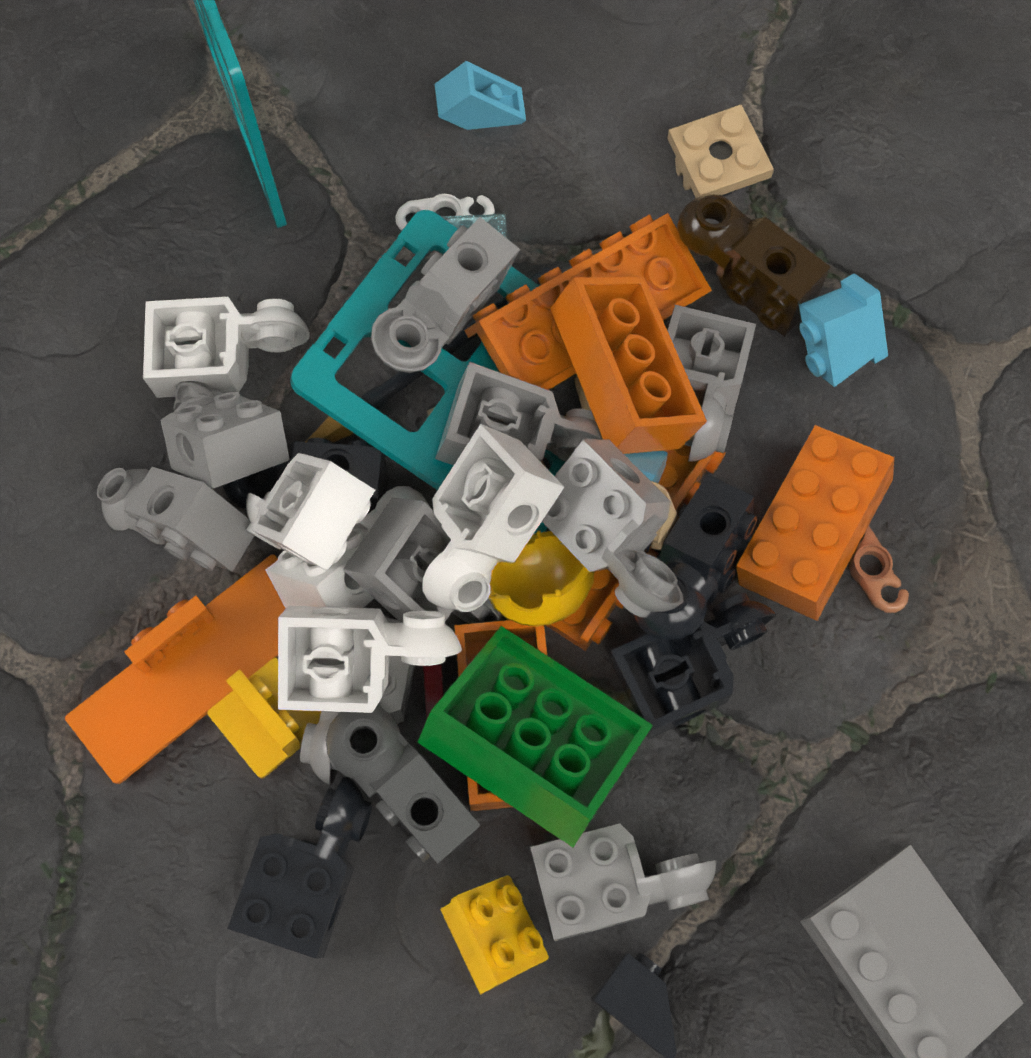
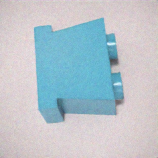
(843, 330)

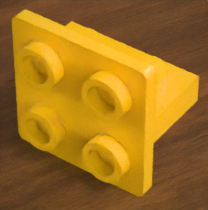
(254, 723)
(494, 933)

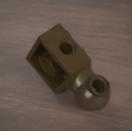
(754, 259)

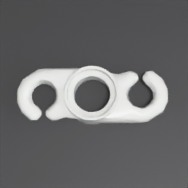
(460, 206)

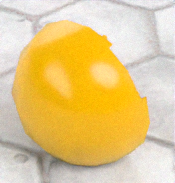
(541, 584)

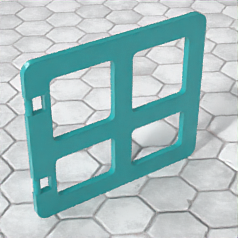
(239, 100)
(316, 371)

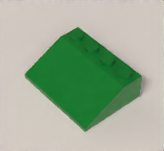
(534, 735)

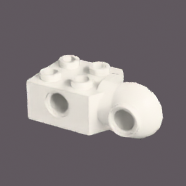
(210, 341)
(310, 510)
(489, 512)
(308, 585)
(342, 655)

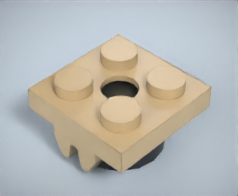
(719, 153)

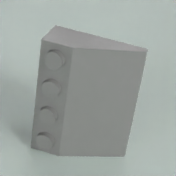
(912, 962)

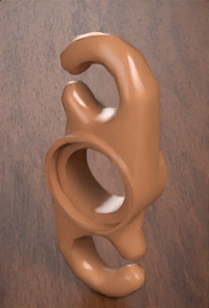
(872, 584)

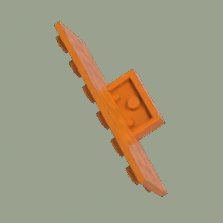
(179, 673)

